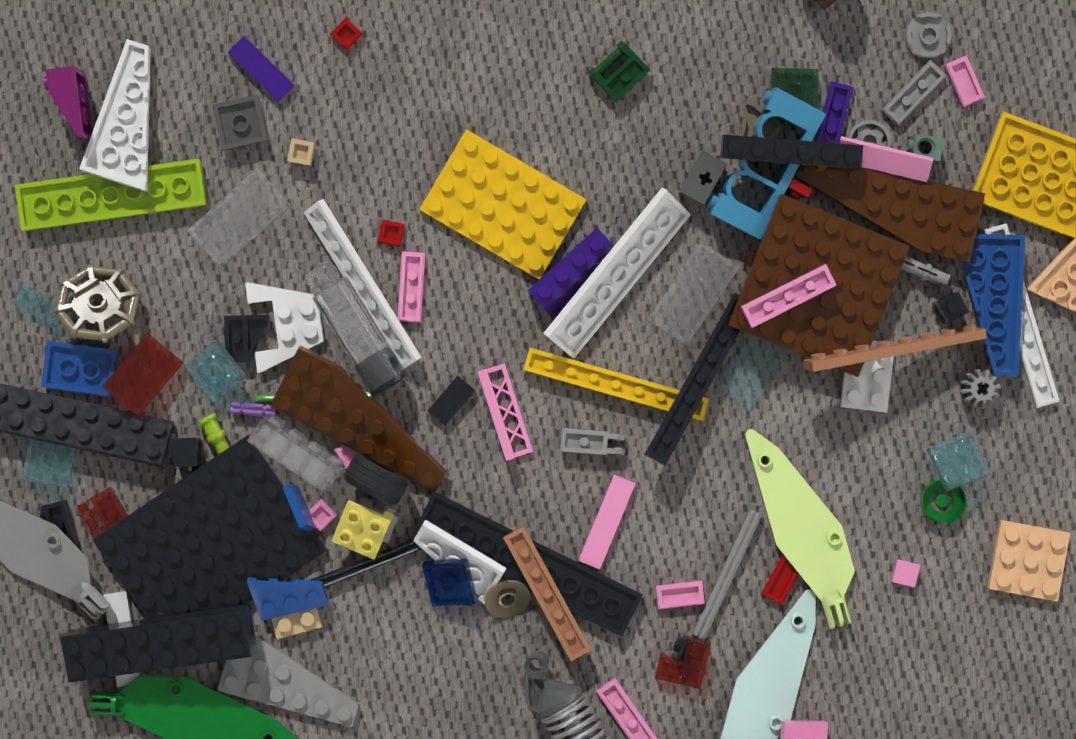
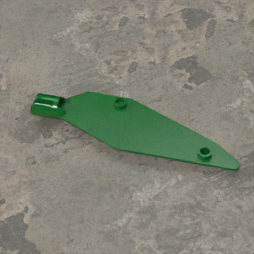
(185, 710)

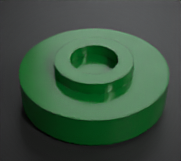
(942, 500)

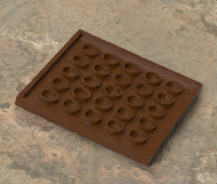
(840, 318)

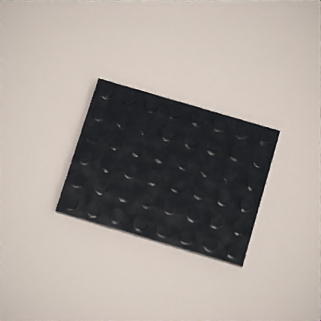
(208, 536)

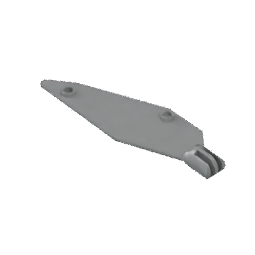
(47, 557)

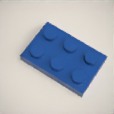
(78, 367)

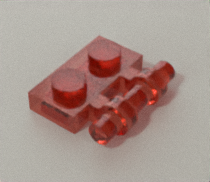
(108, 508)

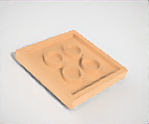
(1028, 560)

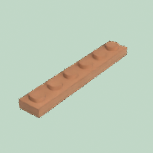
(547, 593)

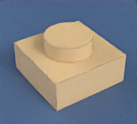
(301, 152)

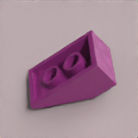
(70, 94)

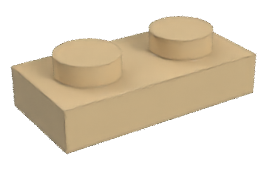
(296, 623)

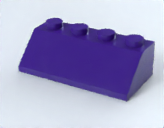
(570, 273)

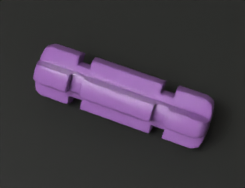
(252, 409)

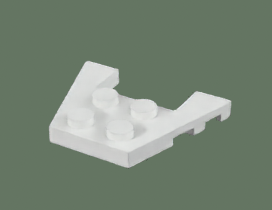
(296, 322)

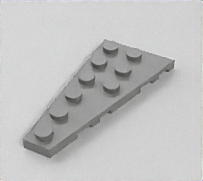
(286, 684)

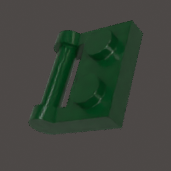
(624, 77)

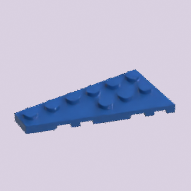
(997, 294)

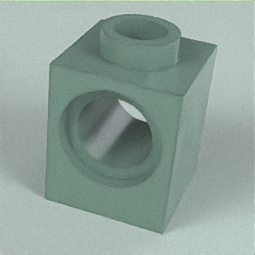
(934, 145)

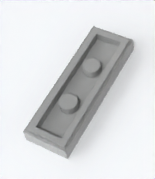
(913, 93)

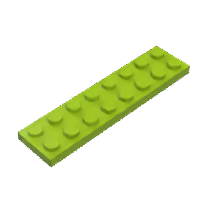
(98, 199)

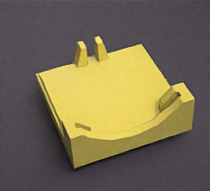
(362, 529)

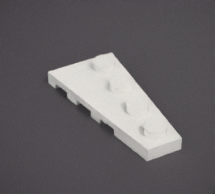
(444, 546)

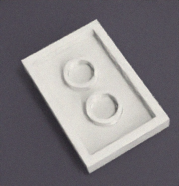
(871, 388)

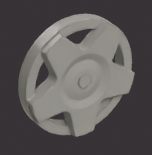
(871, 136)

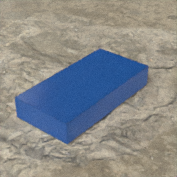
(299, 507)

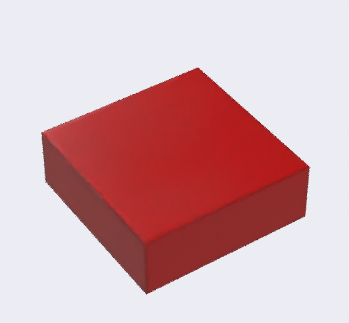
(346, 34)
(391, 233)

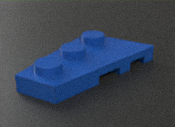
(281, 598)

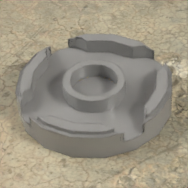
(928, 35)

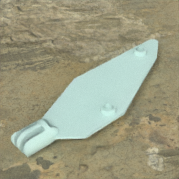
(771, 680)

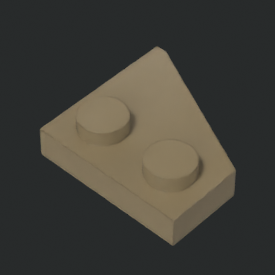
(752, 111)

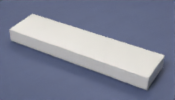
(120, 612)

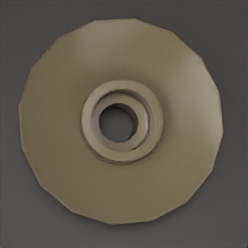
(507, 599)

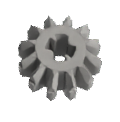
(988, 390)

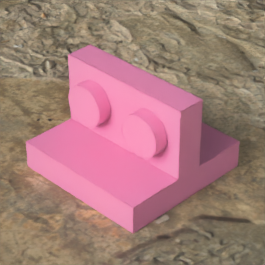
(803, 729)

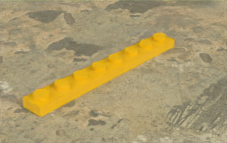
(605, 381)

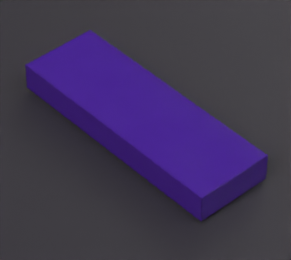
(261, 68)
(836, 109)

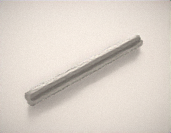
(727, 574)

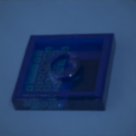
(449, 582)

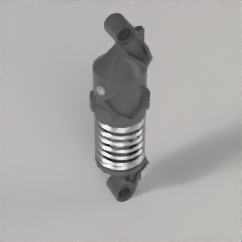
(558, 701)

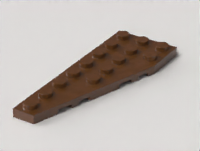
(923, 214)
(336, 406)

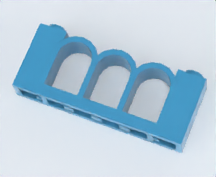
(725, 206)

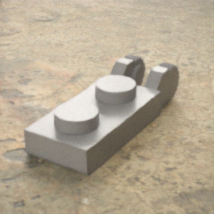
(589, 441)

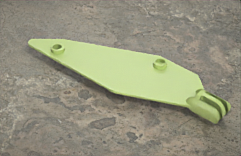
(804, 528)

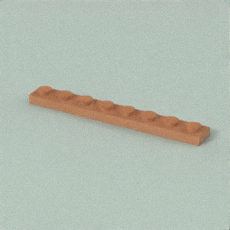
(886, 349)

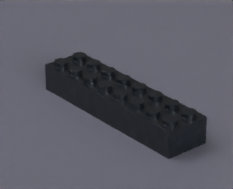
(159, 643)

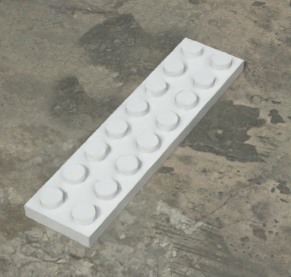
(617, 273)

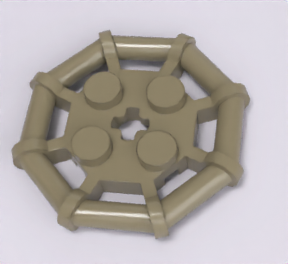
(97, 315)

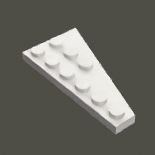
(122, 129)

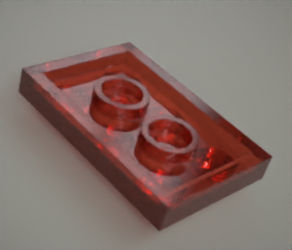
(142, 374)

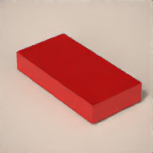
(780, 580)

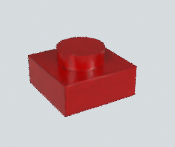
(798, 190)

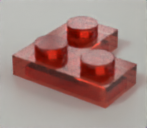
(688, 670)

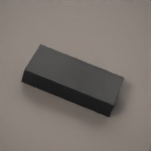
(451, 400)

